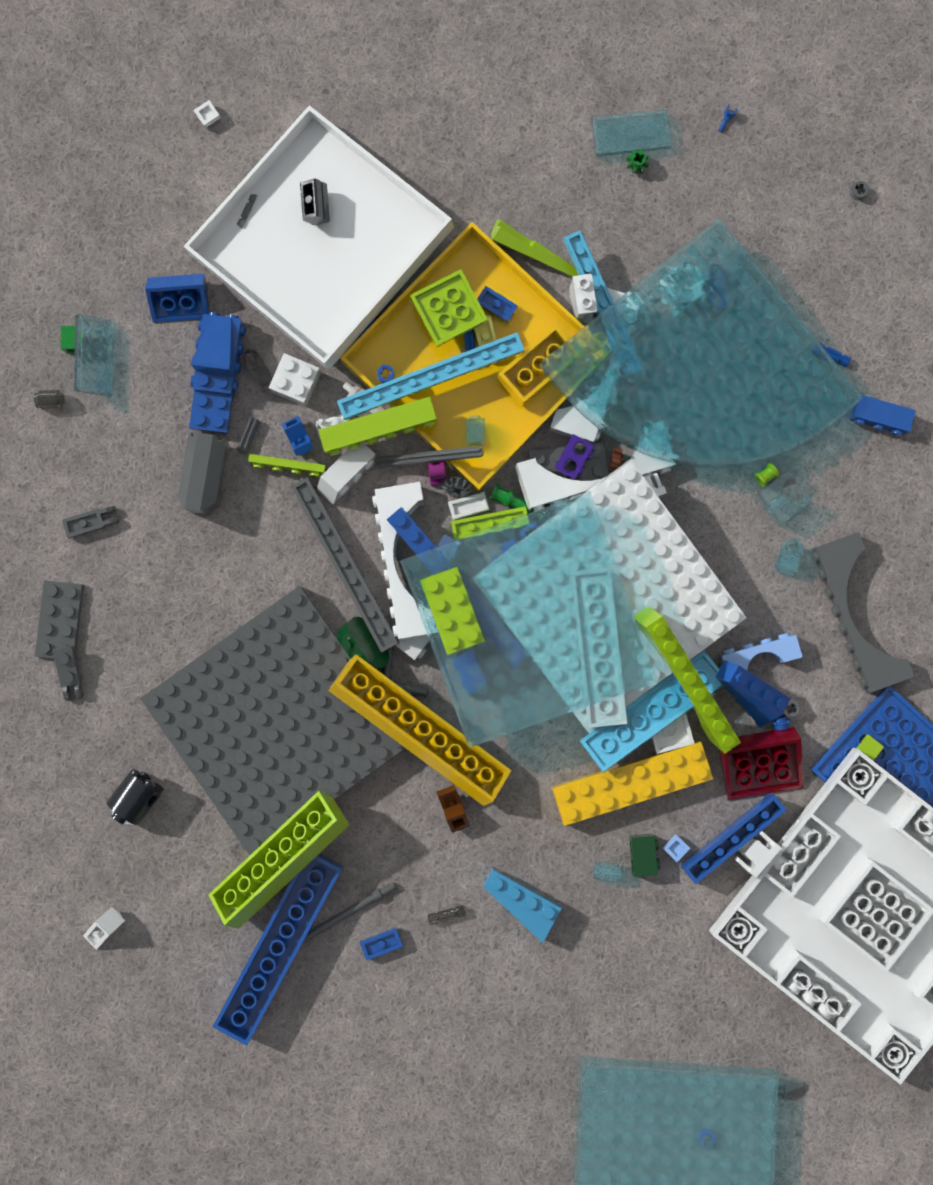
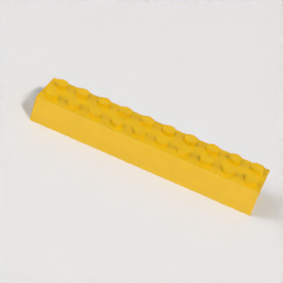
(419, 730)

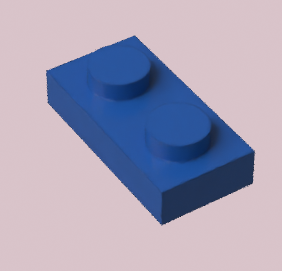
(497, 304)
(381, 943)

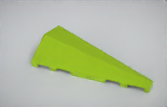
(514, 240)

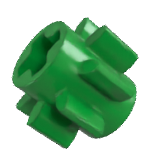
(639, 156)

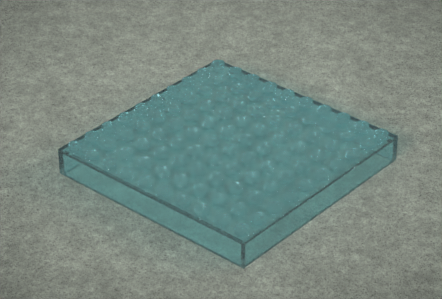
(548, 616)
(674, 1123)

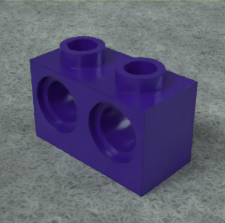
(570, 454)

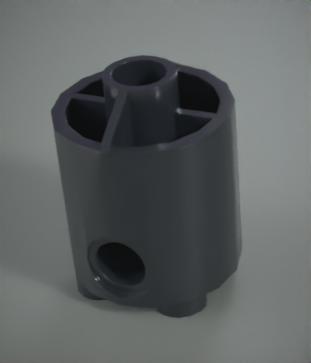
(133, 798)

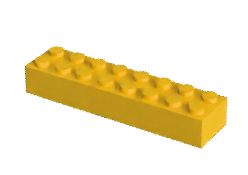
(631, 783)

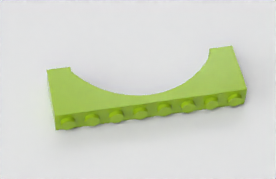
(666, 644)

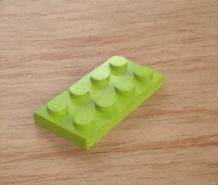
(452, 610)

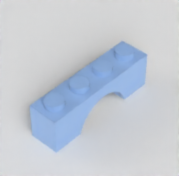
(784, 649)

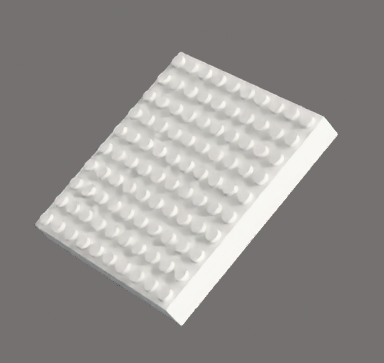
(327, 277)
(660, 570)

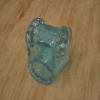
(788, 560)

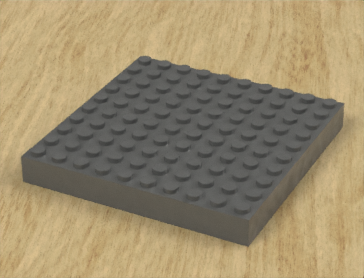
(261, 720)

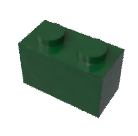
(643, 855)

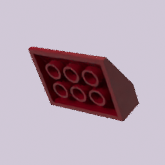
(763, 764)

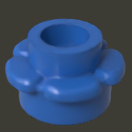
(781, 723)

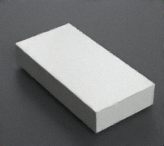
(468, 506)

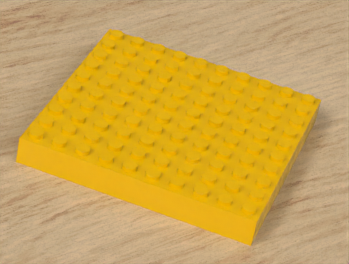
(405, 344)

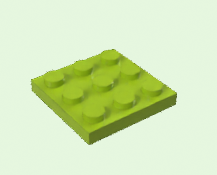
(448, 308)

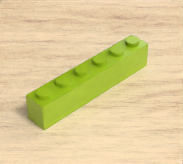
(377, 426)

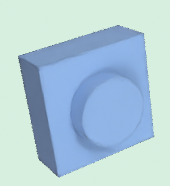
(676, 848)

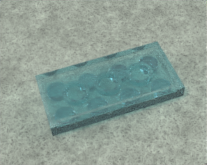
(631, 131)
(93, 355)

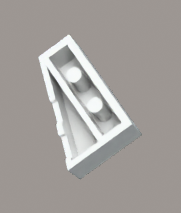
(345, 472)

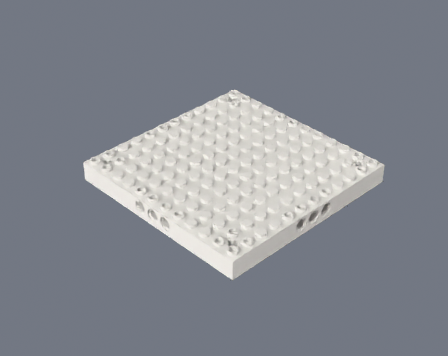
(849, 915)

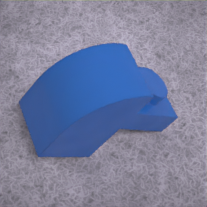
(298, 436)

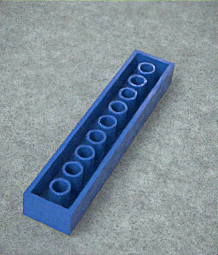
(277, 949)

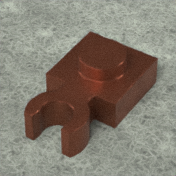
(616, 458)

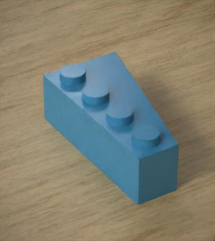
(525, 904)

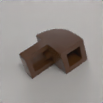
(453, 808)

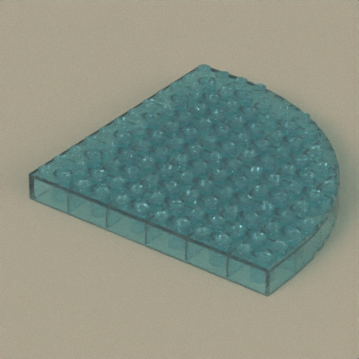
(703, 363)

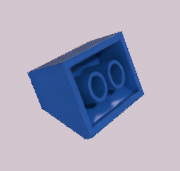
(177, 297)

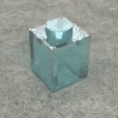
(475, 430)

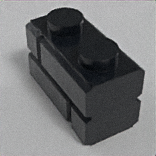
(314, 202)

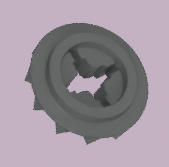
(457, 486)

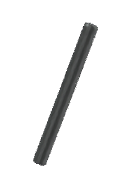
(431, 456)

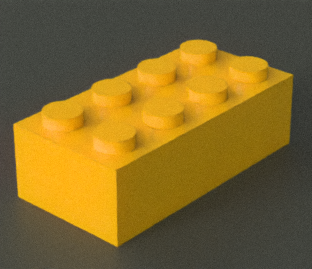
(524, 376)

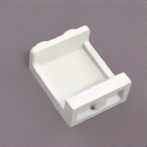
(583, 298)

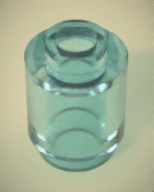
(607, 872)

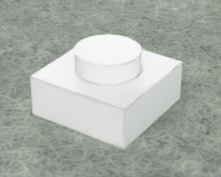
(207, 114)

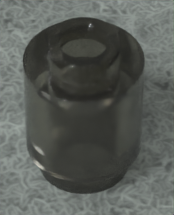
(49, 399)

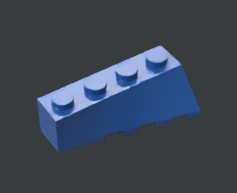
(756, 696)

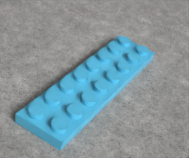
(647, 716)

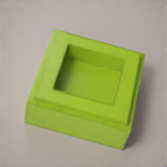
(870, 747)

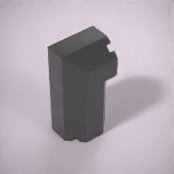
(202, 473)

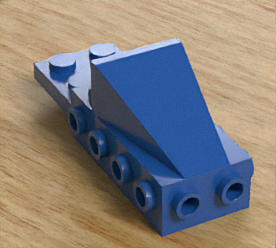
(216, 371)

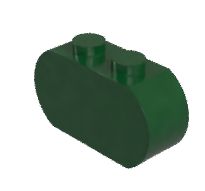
(358, 640)

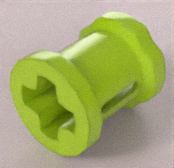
(767, 475)

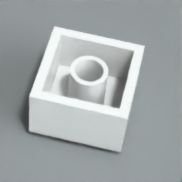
(295, 379)

